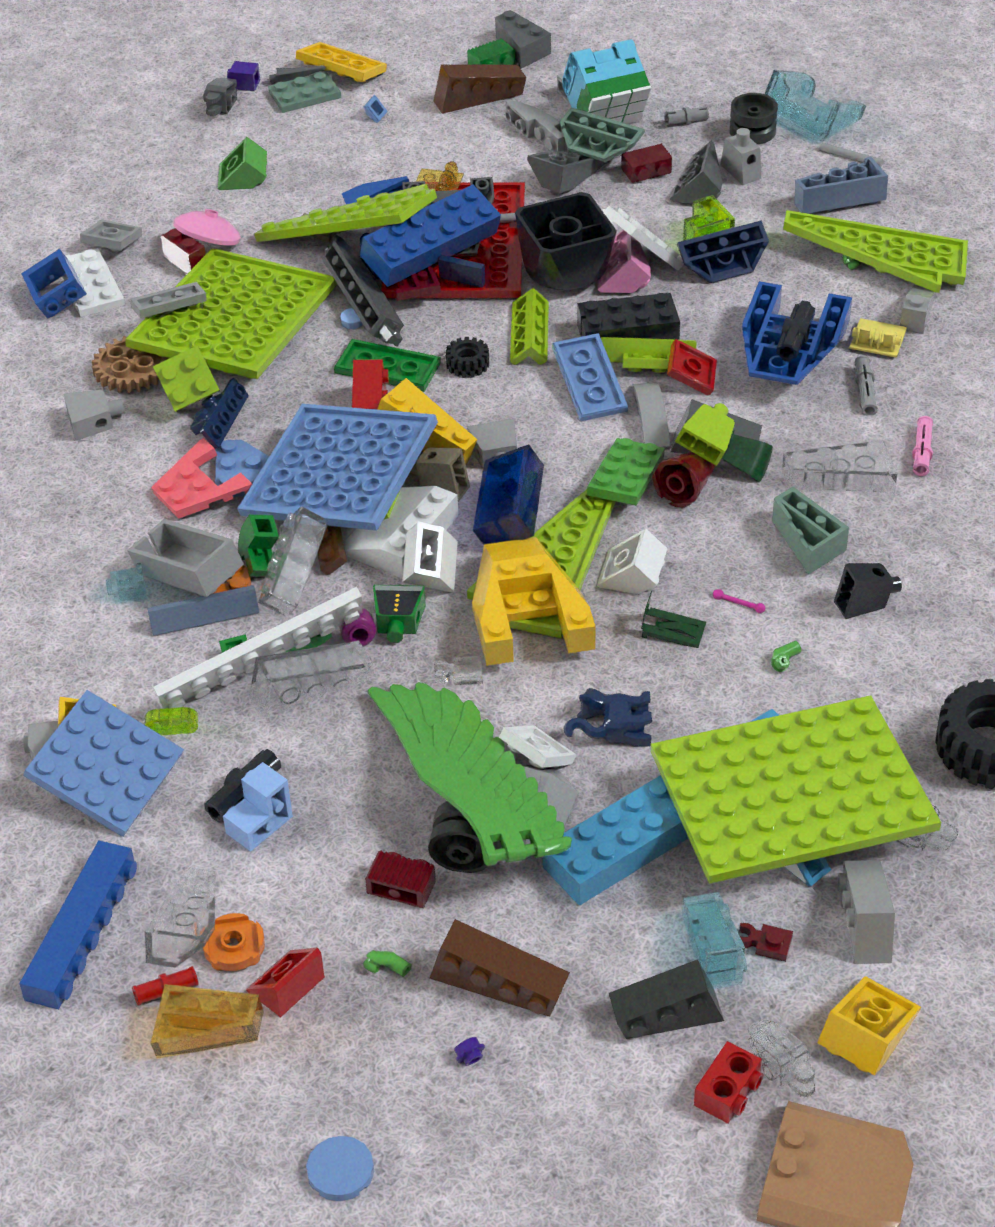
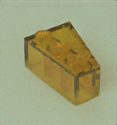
(204, 1020)

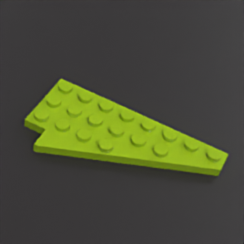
(365, 213)
(903, 253)
(572, 541)

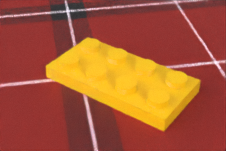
(341, 61)

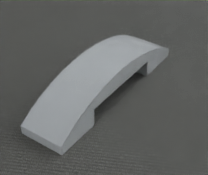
(652, 414)

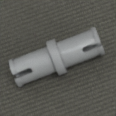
(686, 115)

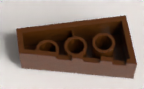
(476, 85)
(497, 970)

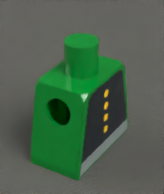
(398, 609)

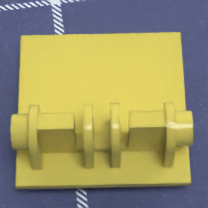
(877, 337)

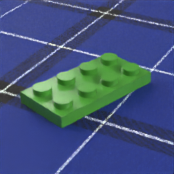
(626, 471)

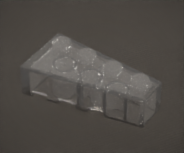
(292, 560)

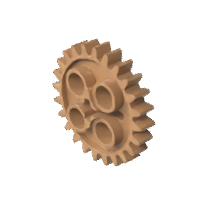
(125, 367)

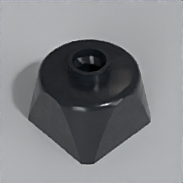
(565, 241)

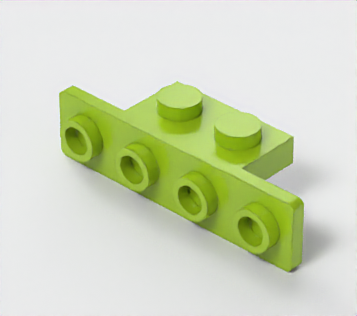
(641, 352)

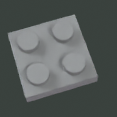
(110, 235)

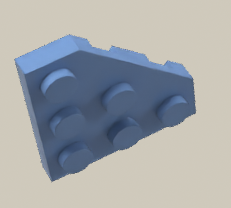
(238, 457)

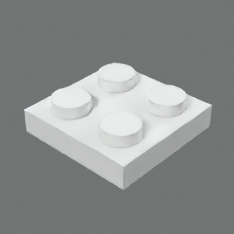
(537, 746)

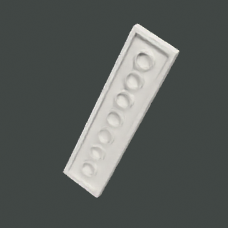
(242, 657)

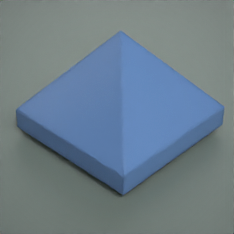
(375, 109)

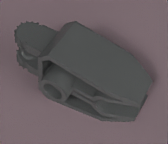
(220, 96)

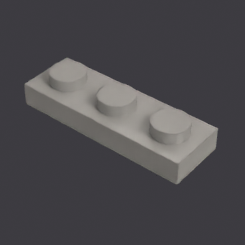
(168, 300)

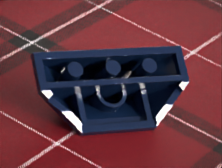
(725, 252)

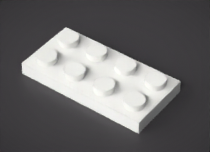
(644, 236)
(97, 282)

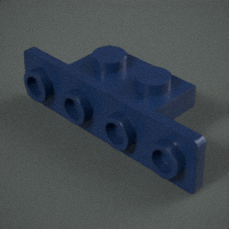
(219, 413)

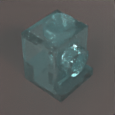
(127, 585)

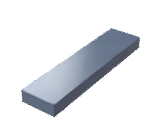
(203, 610)

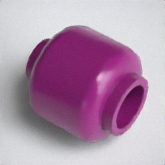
(360, 629)

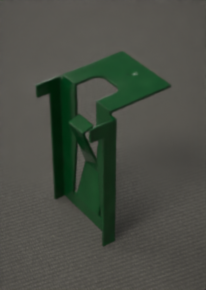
(680, 623)

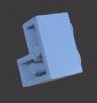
(262, 810)

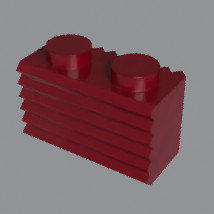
(646, 163)
(182, 249)
(401, 879)

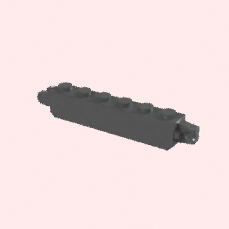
(363, 292)

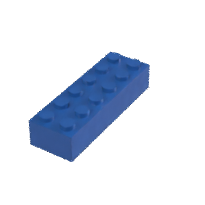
(431, 232)

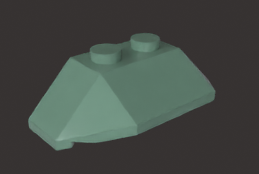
(598, 135)

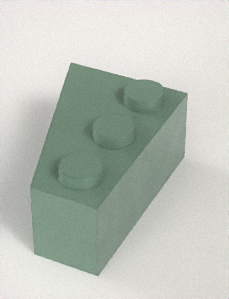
(809, 529)

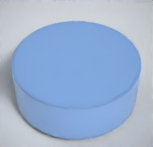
(350, 319)

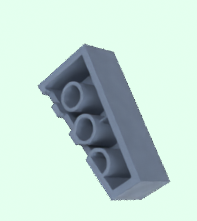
(841, 187)

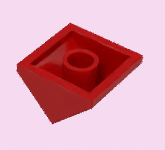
(289, 979)

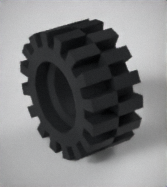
(467, 348)

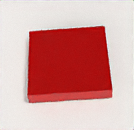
(692, 367)

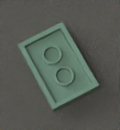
(304, 91)

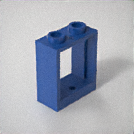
(47, 272)

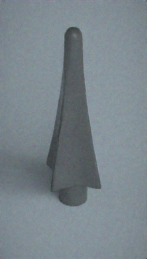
(288, 74)

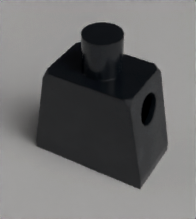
(865, 589)

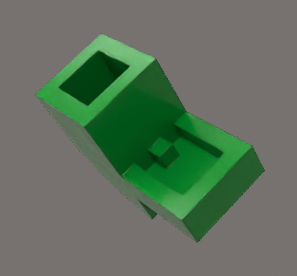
(256, 543)

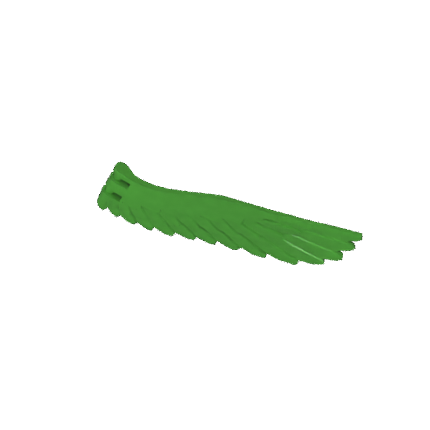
(472, 772)

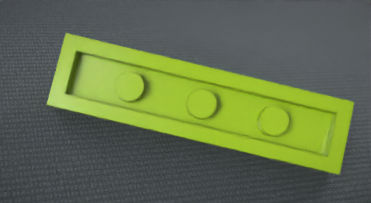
(534, 325)

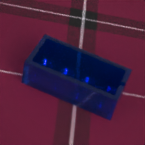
(509, 496)

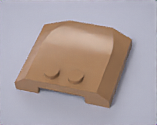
(835, 1172)

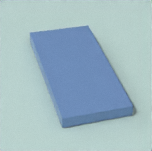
(589, 377)

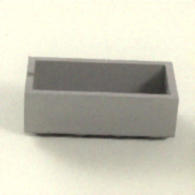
(186, 557)

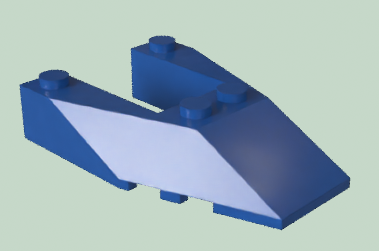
(763, 332)

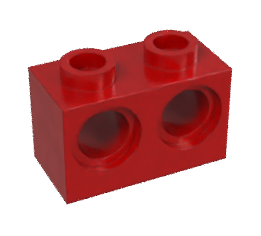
(722, 1080)

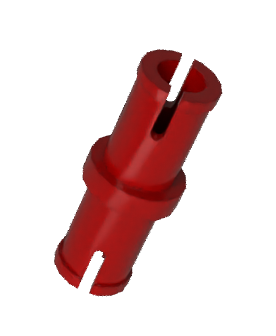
(154, 989)

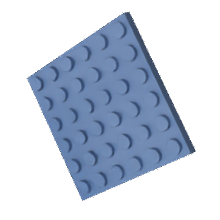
(340, 464)

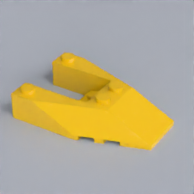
(524, 583)

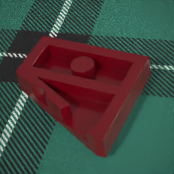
(419, 284)

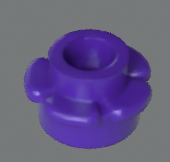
(469, 1051)

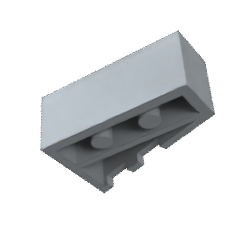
(868, 911)

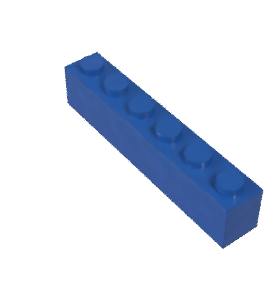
(78, 925)

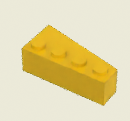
(447, 432)

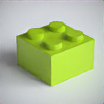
(186, 378)

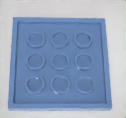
(103, 763)

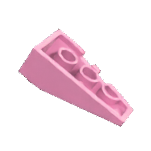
(626, 267)

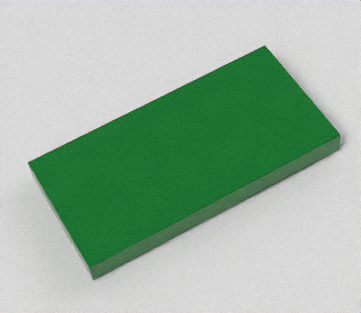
(401, 363)

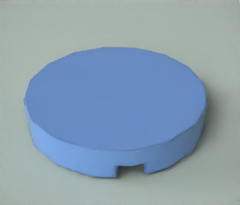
(340, 1168)

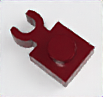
(769, 942)

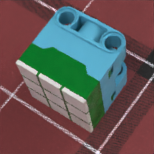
(607, 82)

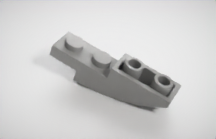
(535, 123)

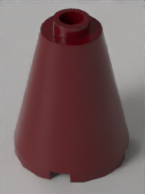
(682, 478)

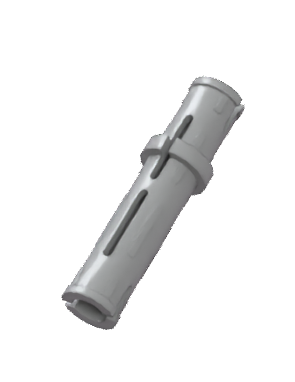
(865, 385)

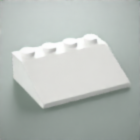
(386, 546)

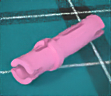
(921, 462)

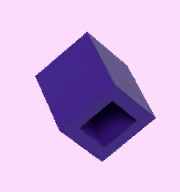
(246, 74)

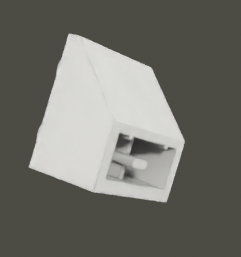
(430, 557)

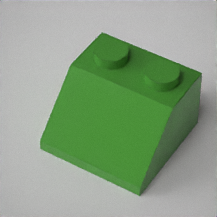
(243, 167)

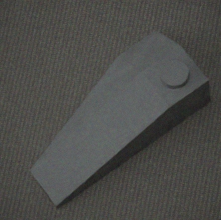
(562, 171)
(701, 178)

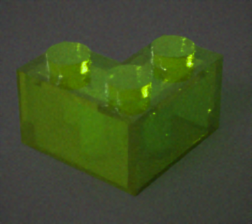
(707, 218)

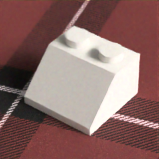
(633, 564)

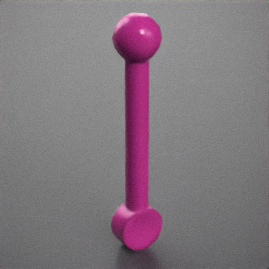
(719, 594)

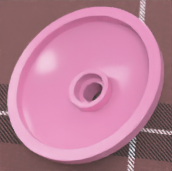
(207, 227)

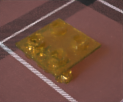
(442, 180)

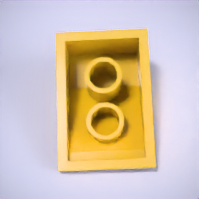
(868, 1025)

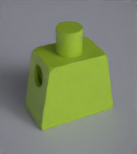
(707, 432)

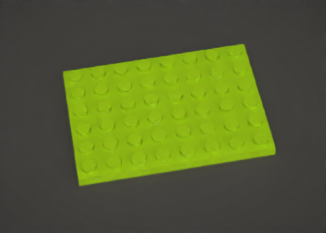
(247, 313)
(793, 788)

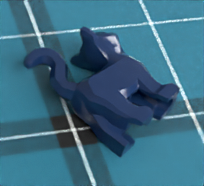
(623, 717)

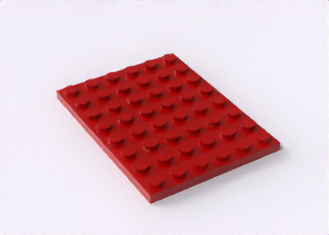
(498, 253)

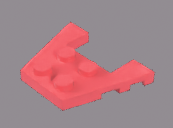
(189, 490)

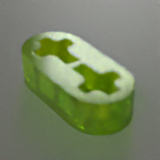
(172, 720)

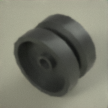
(756, 113)
(454, 842)

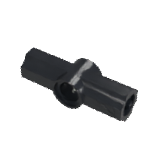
(795, 331)
(232, 790)

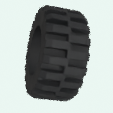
(958, 743)

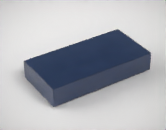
(461, 271)

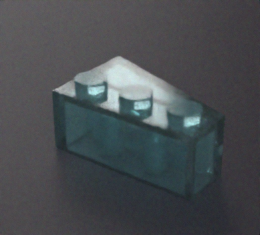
(714, 939)

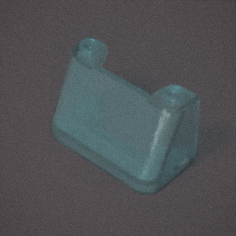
(806, 113)

